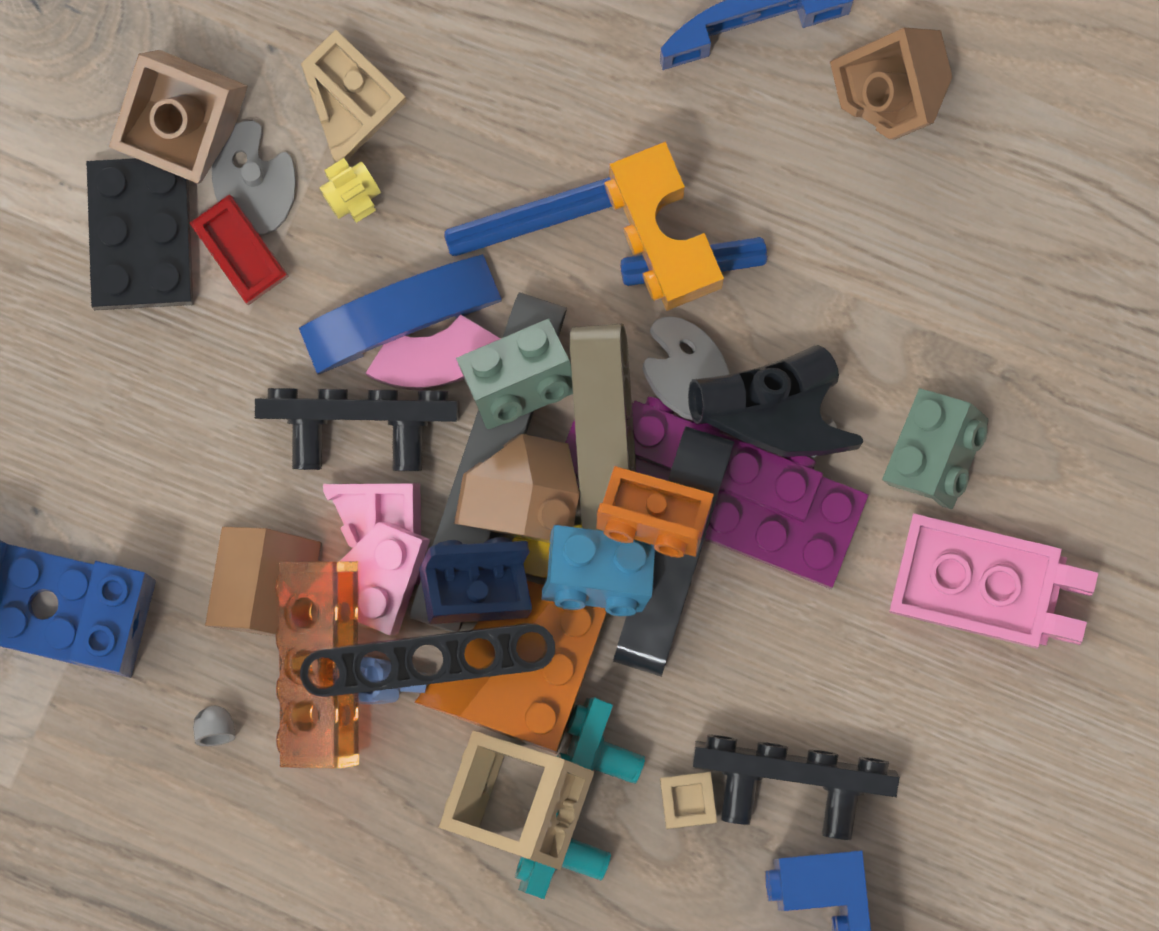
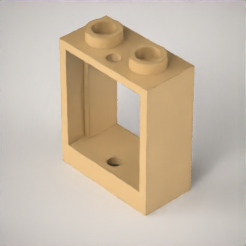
(560, 788)

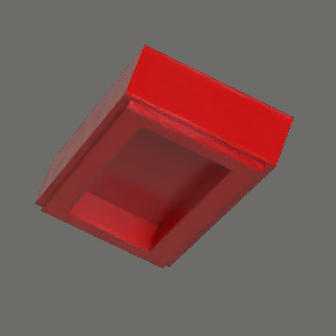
(239, 249)

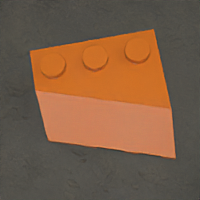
(527, 704)

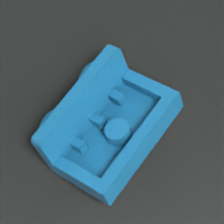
(598, 572)

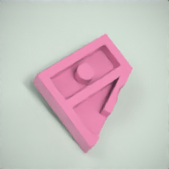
(367, 504)
(386, 574)

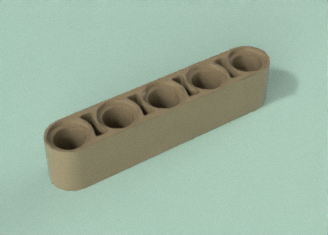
(601, 411)

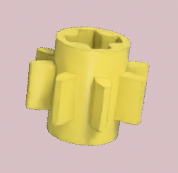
(350, 190)

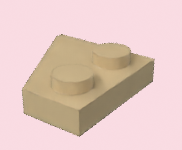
(348, 95)

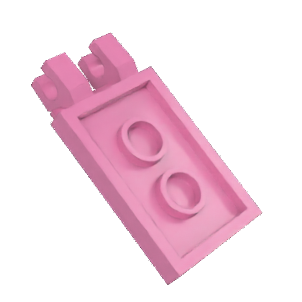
(987, 584)

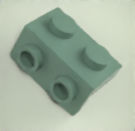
(517, 374)
(937, 448)

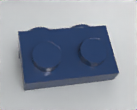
(475, 581)

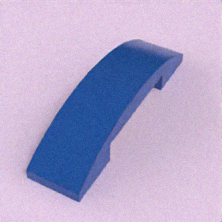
(693, 40)
(399, 311)

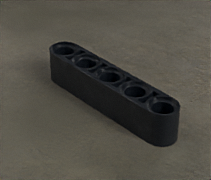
(650, 633)
(401, 653)

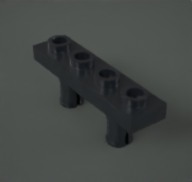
(333, 404)
(819, 768)

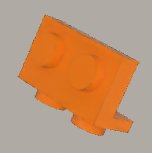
(654, 512)

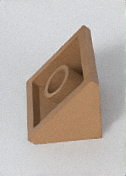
(246, 576)

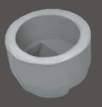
(213, 727)

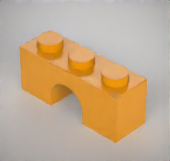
(677, 268)

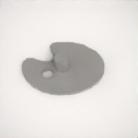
(259, 187)
(673, 375)

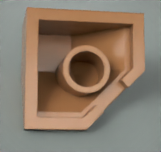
(895, 81)
(521, 490)

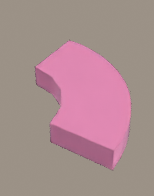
(428, 361)

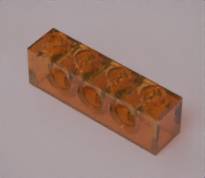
(334, 591)

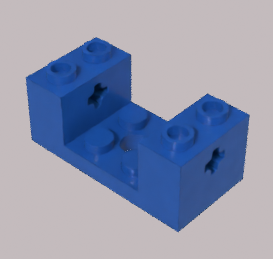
(97, 612)
(821, 883)

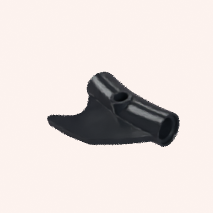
(775, 405)

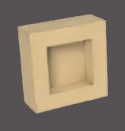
(688, 800)

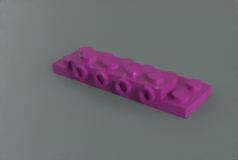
(766, 503)

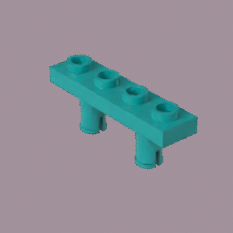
(591, 752)

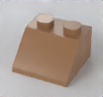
(177, 114)

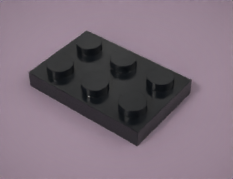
(138, 236)

